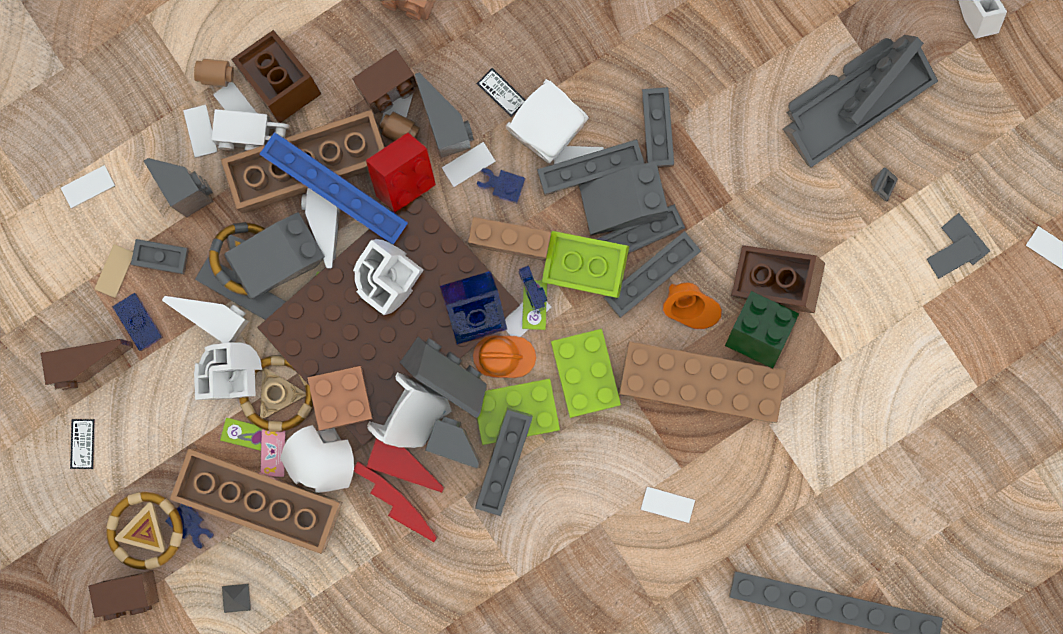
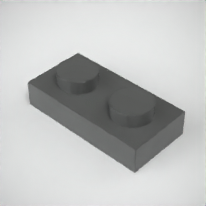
(159, 256)

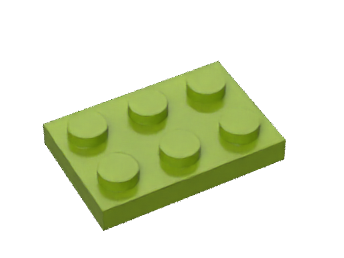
(585, 264)
(585, 373)
(531, 397)

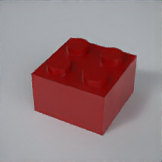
(401, 172)

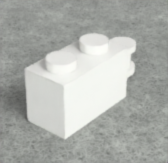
(243, 129)

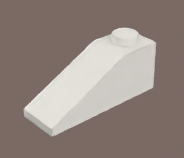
(983, 16)
(324, 223)
(214, 318)

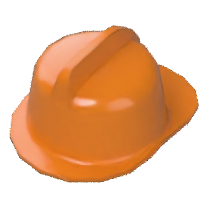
(691, 306)
(504, 356)

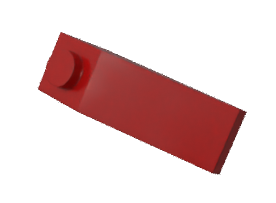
(402, 464)

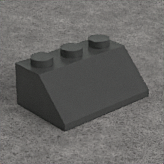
(182, 188)
(446, 375)
(452, 443)

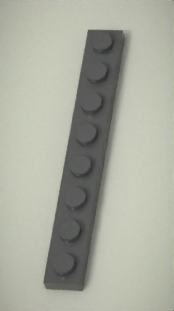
(832, 606)

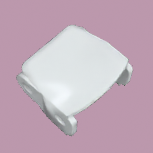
(547, 121)
(412, 416)

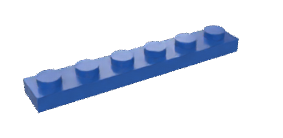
(333, 188)

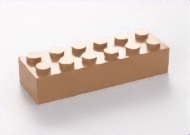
(338, 146)
(702, 382)
(256, 500)

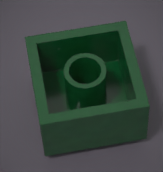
(762, 329)

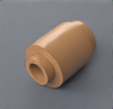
(213, 72)
(396, 126)

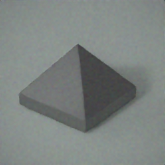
(884, 184)
(236, 598)

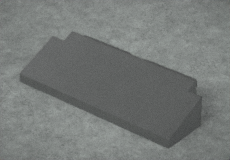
(815, 116)

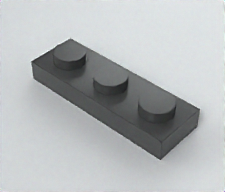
(658, 126)

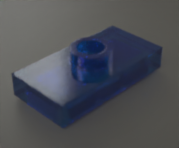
(137, 322)

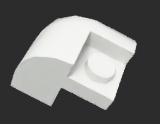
(385, 276)
(226, 372)
(318, 459)

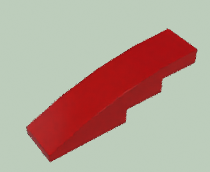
(403, 509)

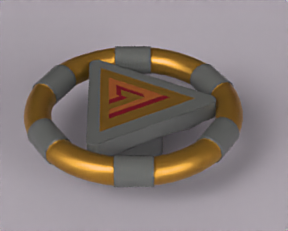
(227, 233)

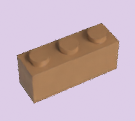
(509, 238)

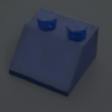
(473, 307)

